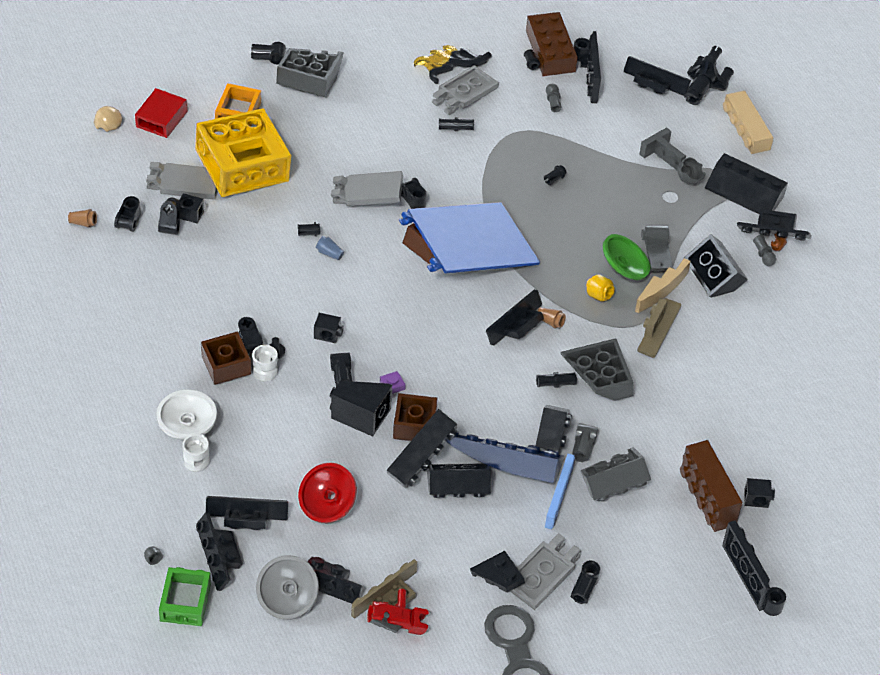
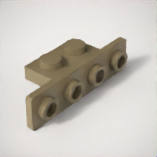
(658, 326)
(387, 590)

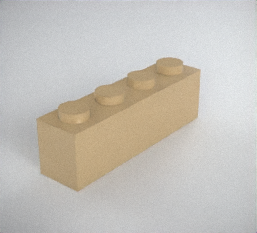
(748, 122)

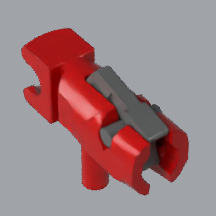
(398, 616)

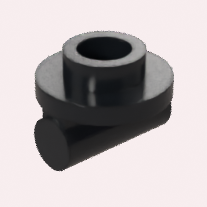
(279, 347)

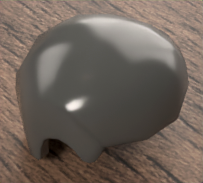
(690, 171)

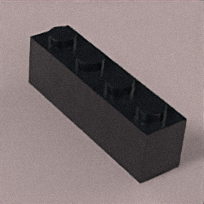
(422, 448)

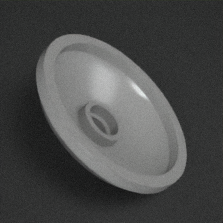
(274, 583)

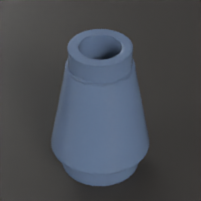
(329, 247)

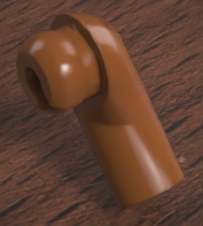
(779, 243)

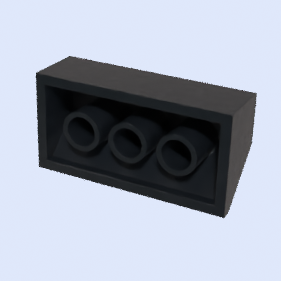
(746, 184)

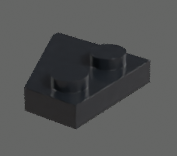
(499, 572)

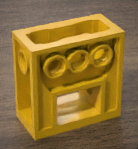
(244, 157)

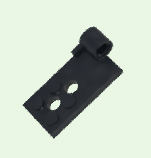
(588, 57)
(751, 571)

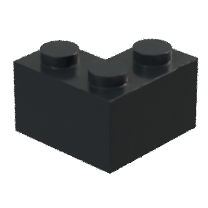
(552, 427)

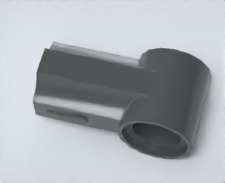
(584, 438)

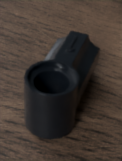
(273, 52)
(341, 367)
(586, 582)

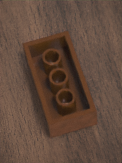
(551, 43)
(710, 485)

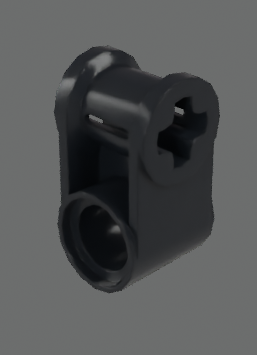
(414, 194)
(128, 214)
(169, 219)
(249, 334)

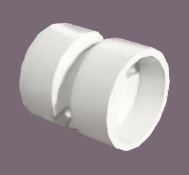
(265, 363)
(196, 452)

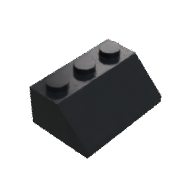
(715, 267)
(459, 480)

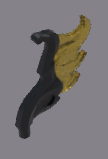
(446, 60)

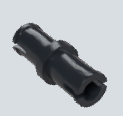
(456, 124)
(556, 379)

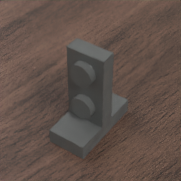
(660, 145)

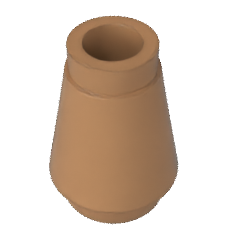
(84, 218)
(553, 317)

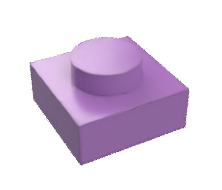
(395, 380)

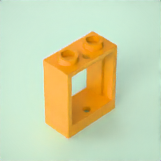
(239, 93)

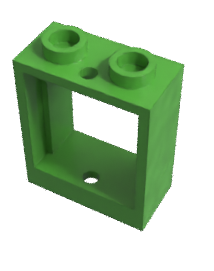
(184, 614)

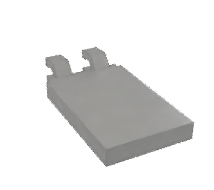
(464, 89)
(181, 179)
(368, 188)
(545, 571)

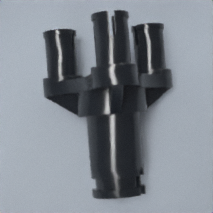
(706, 76)

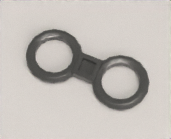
(515, 649)

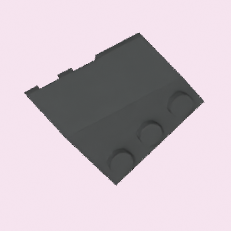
(309, 70)
(602, 368)
(617, 475)

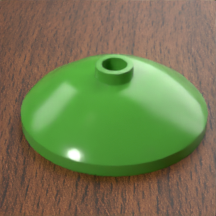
(626, 257)

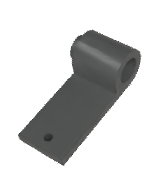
(657, 247)

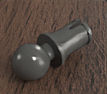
(553, 97)
(764, 251)

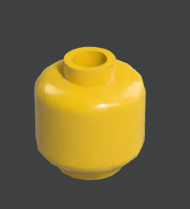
(600, 287)

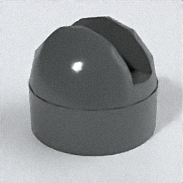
(153, 555)

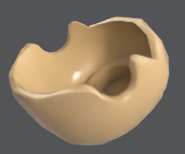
(107, 118)

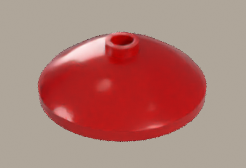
(318, 487)

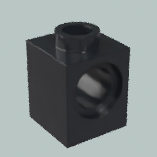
(191, 208)
(328, 328)
(758, 493)

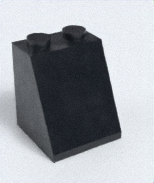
(361, 404)

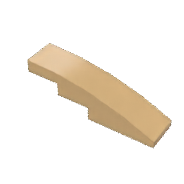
(663, 286)

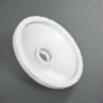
(186, 407)

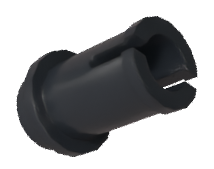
(532, 62)
(557, 173)
(309, 229)

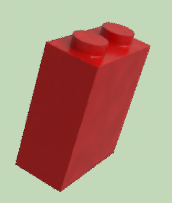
(161, 113)

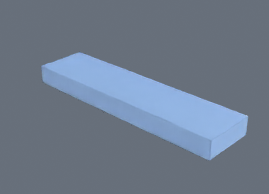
(560, 491)

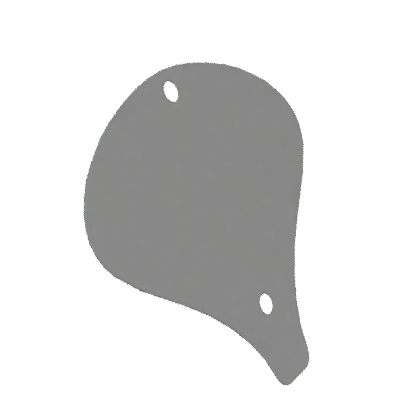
(577, 213)

